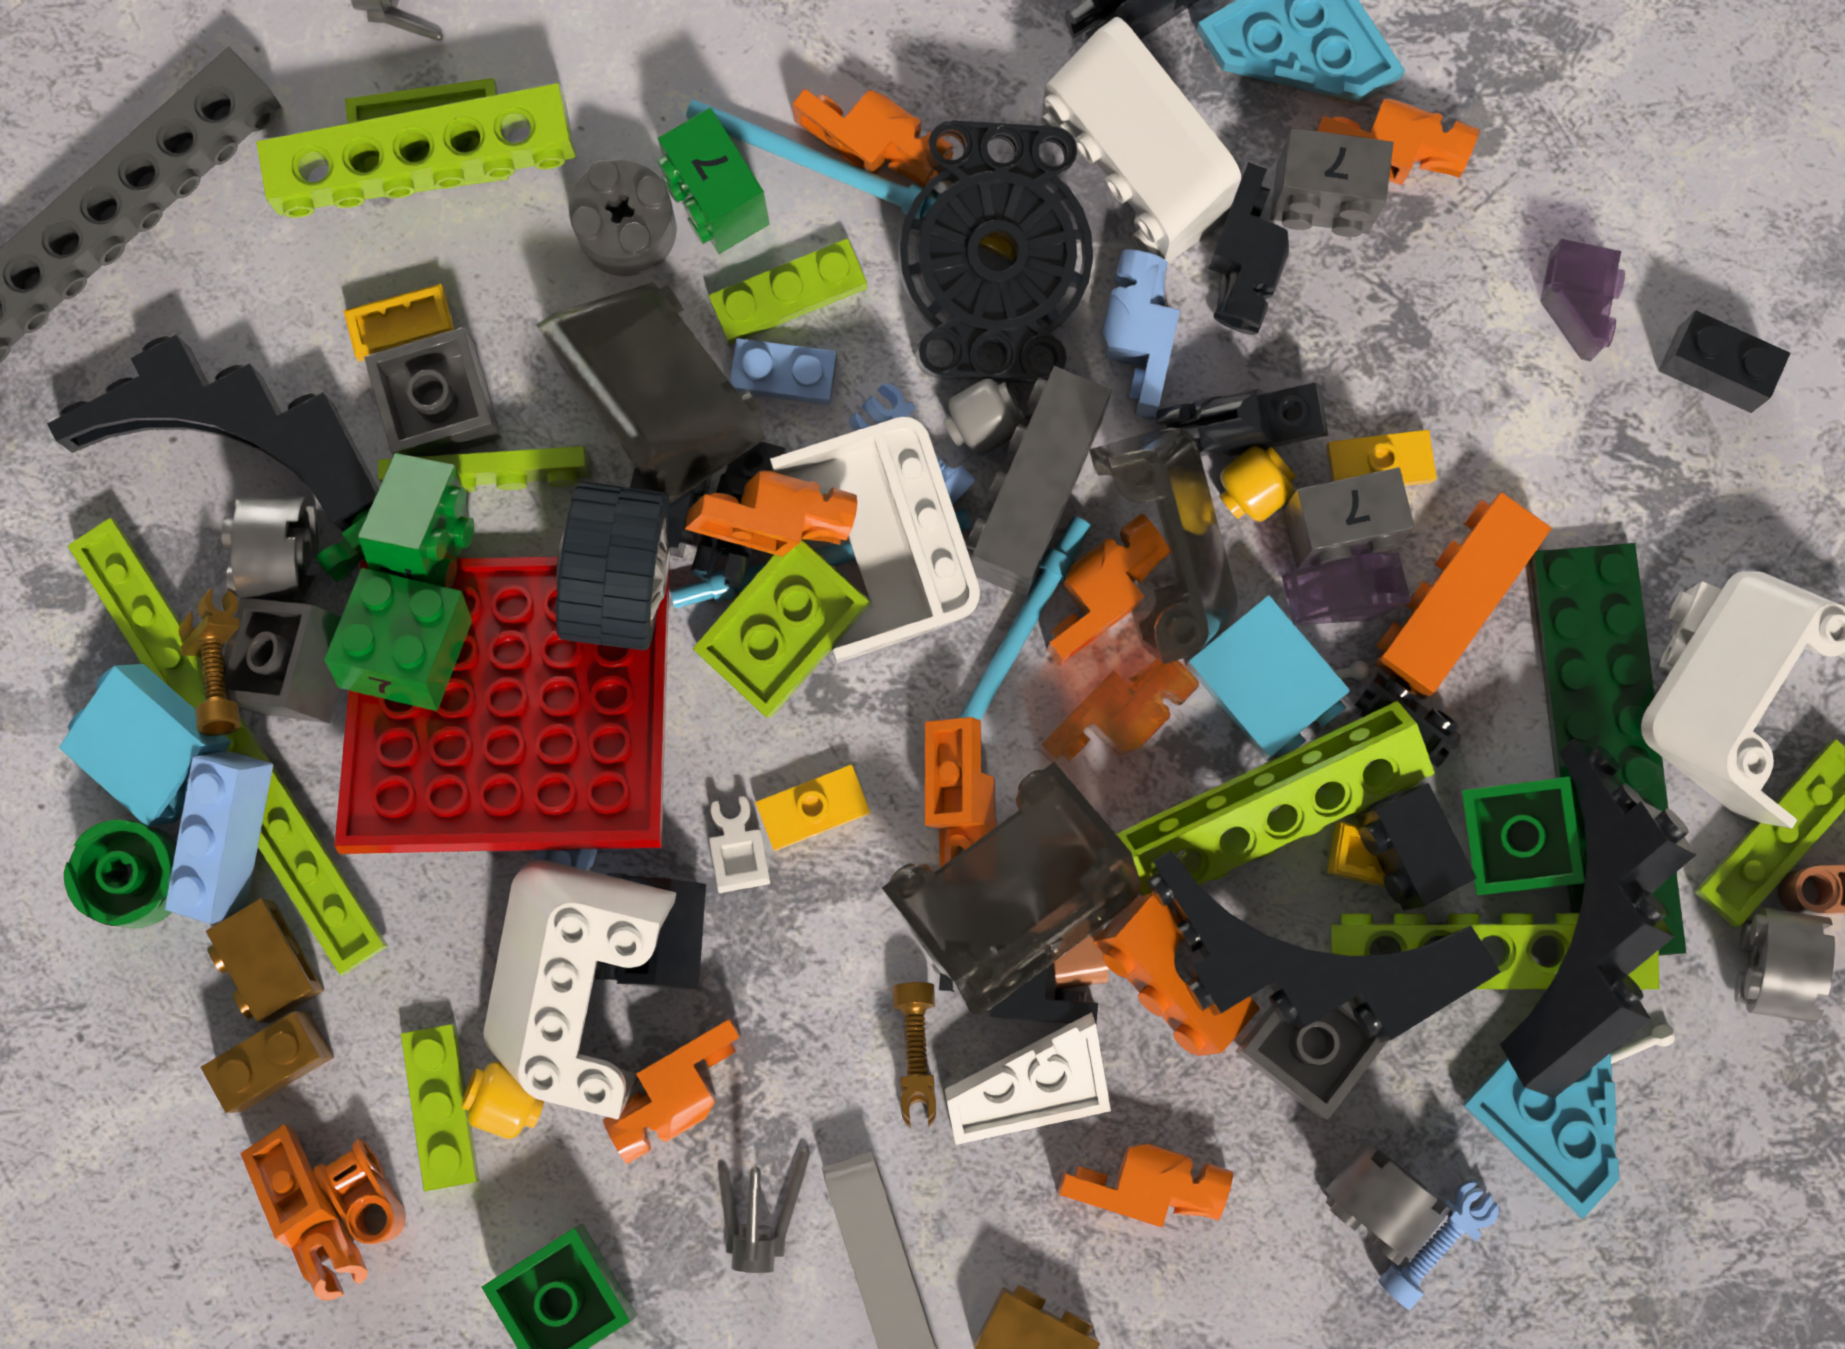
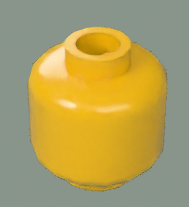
(1257, 483)
(499, 1102)

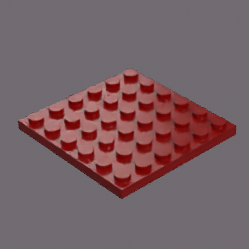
(530, 740)

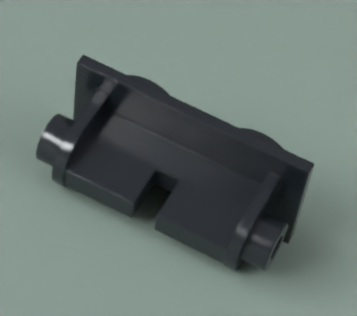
(1434, 725)

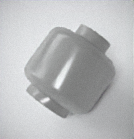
(983, 415)

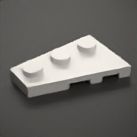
(1033, 1087)

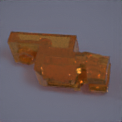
(1122, 713)

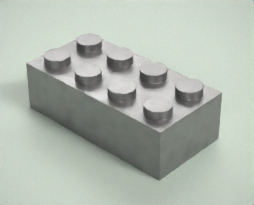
(1040, 479)

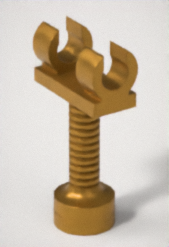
(217, 714)
(913, 1001)

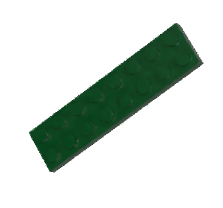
(1601, 679)

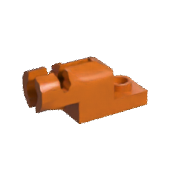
(870, 134)
(1415, 137)
(775, 514)
(1105, 587)
(957, 793)
(674, 1095)
(1150, 1183)
(301, 1212)

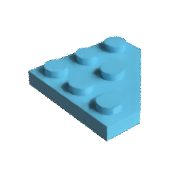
(1303, 45)
(1559, 1139)

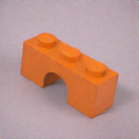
(1142, 949)

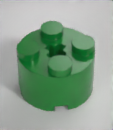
(100, 861)

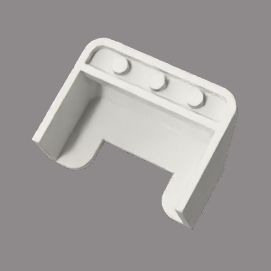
(1144, 140)
(901, 531)
(544, 976)

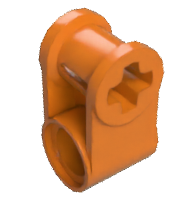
(359, 1191)

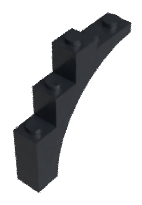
(237, 405)
(1619, 926)
(1307, 984)

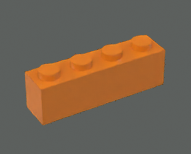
(1462, 595)

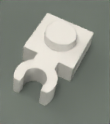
(1687, 613)
(739, 853)

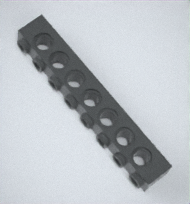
(115, 181)

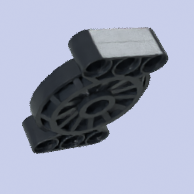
(1016, 205)

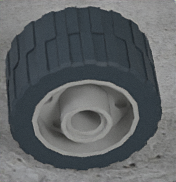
(612, 565)

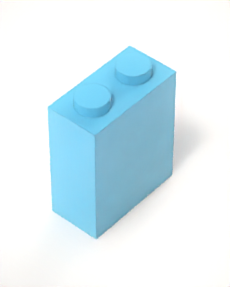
(1269, 679)
(139, 742)

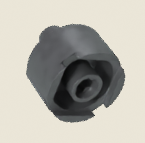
(609, 193)
(271, 547)
(1786, 964)
(1386, 1202)

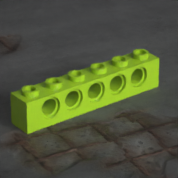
(291, 158)
(1290, 781)
(1515, 930)

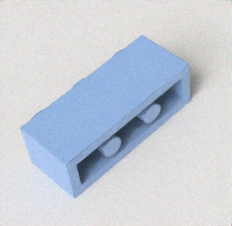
(218, 836)

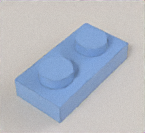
(783, 371)

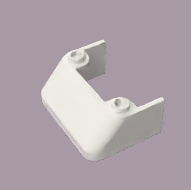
(1727, 681)

